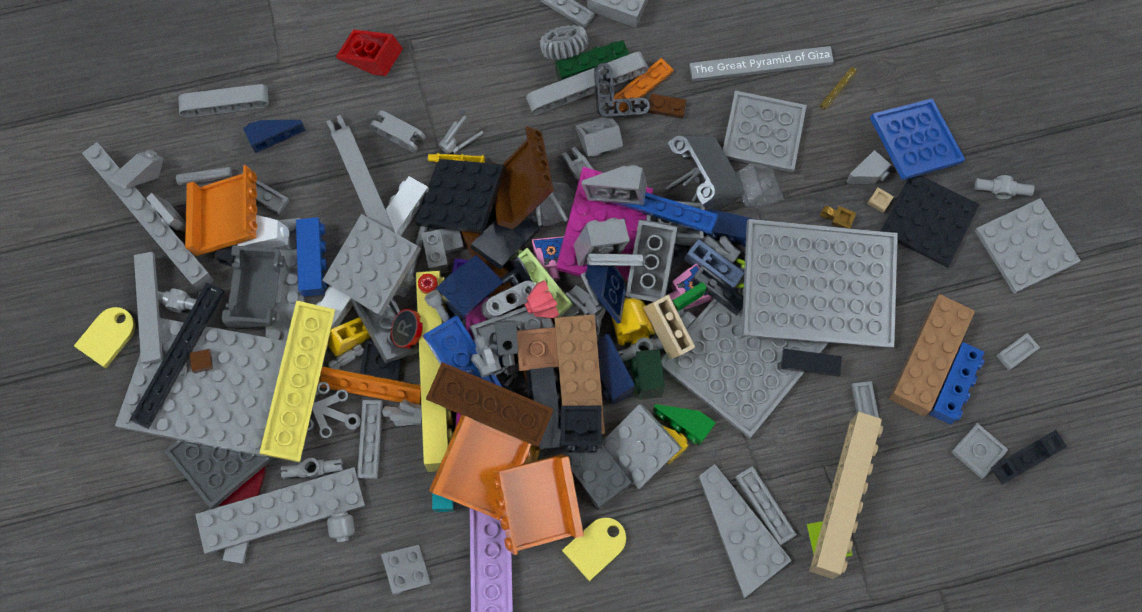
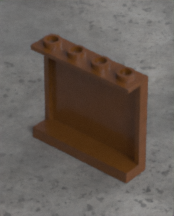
(525, 181)

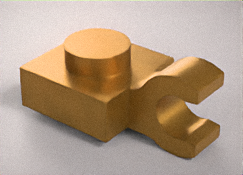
(841, 217)

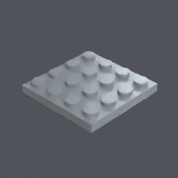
(764, 131)
(1027, 246)
(371, 264)

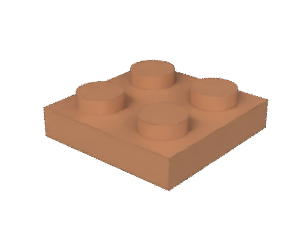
(537, 348)

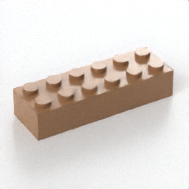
(931, 355)
(578, 361)

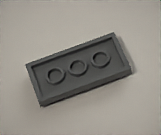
(380, 331)

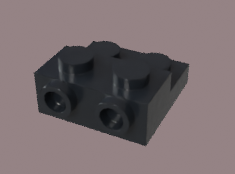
(581, 428)

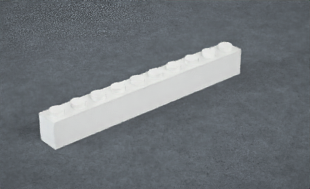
(400, 211)

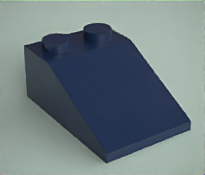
(468, 287)
(608, 287)

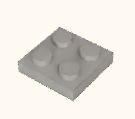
(168, 212)

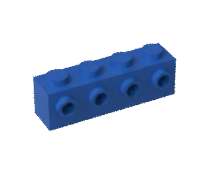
(310, 256)
(957, 384)

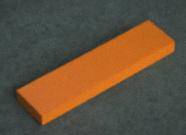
(644, 83)

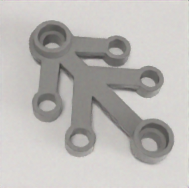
(320, 408)

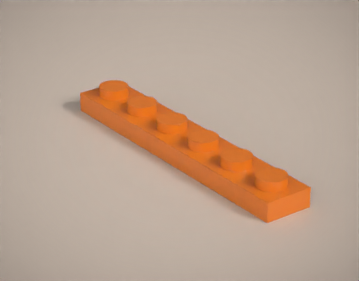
(370, 386)

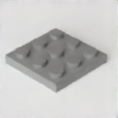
(640, 446)

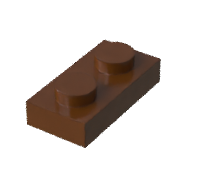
(667, 106)

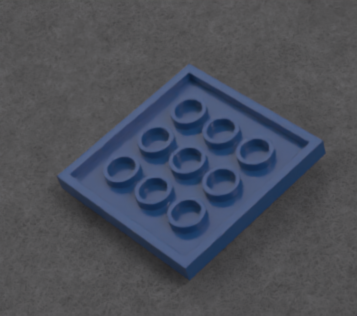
(917, 139)

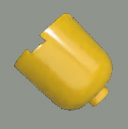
(634, 322)

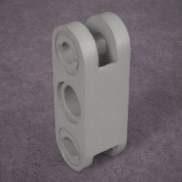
(397, 131)
(499, 302)

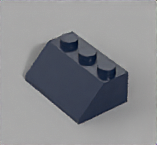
(613, 373)

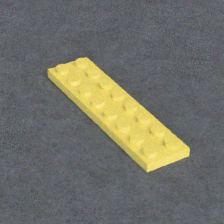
(297, 382)

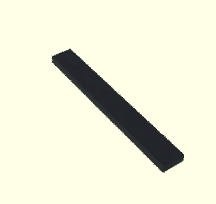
(177, 356)

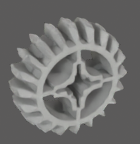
(564, 42)

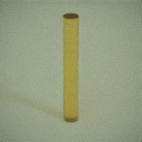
(832, 95)

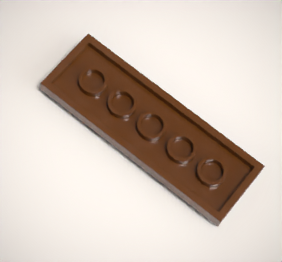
(489, 404)

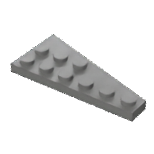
(746, 540)

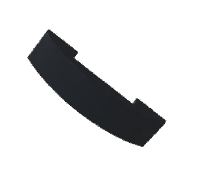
(1028, 457)

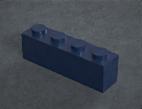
(731, 226)

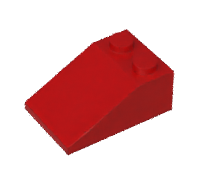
(370, 51)

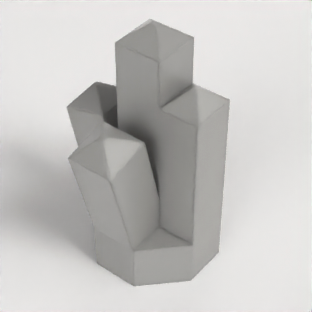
(722, 247)
(486, 358)
(405, 414)

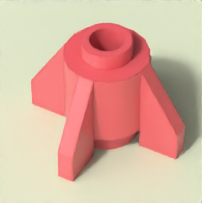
(541, 302)

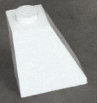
(269, 234)

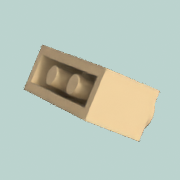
(669, 327)

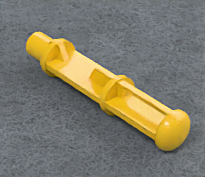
(435, 157)

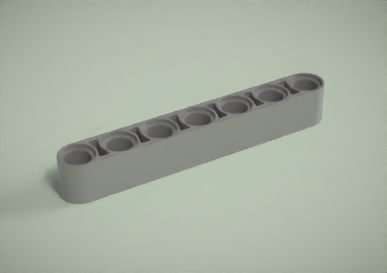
(584, 84)
(361, 177)

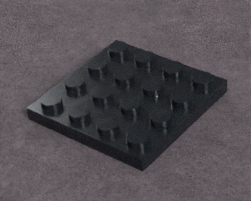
(460, 195)
(930, 219)

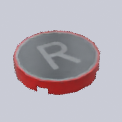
(406, 328)

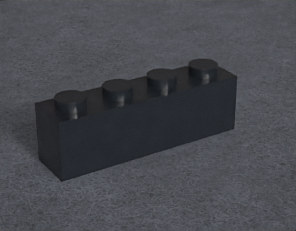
(543, 390)

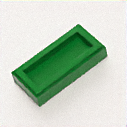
(689, 296)

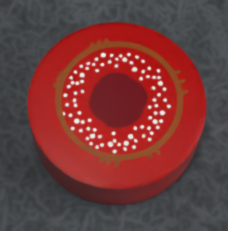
(427, 283)

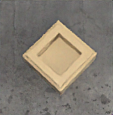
(880, 200)

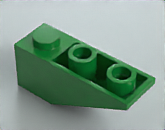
(690, 422)

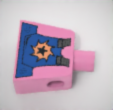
(547, 253)
(683, 284)

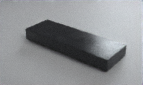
(719, 290)
(811, 362)

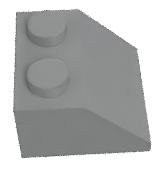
(599, 136)

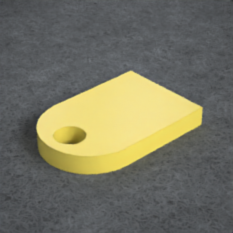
(106, 336)
(596, 548)

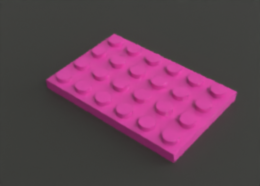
(586, 211)

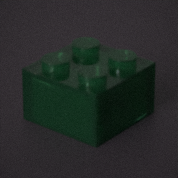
(649, 374)

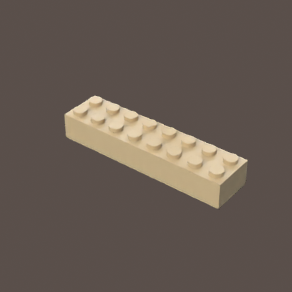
(846, 496)

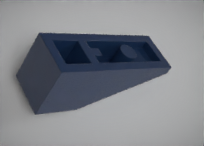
(267, 133)

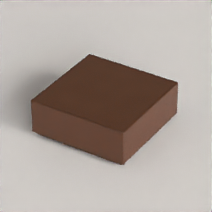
(201, 361)

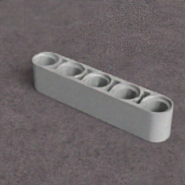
(223, 100)

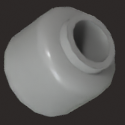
(341, 526)

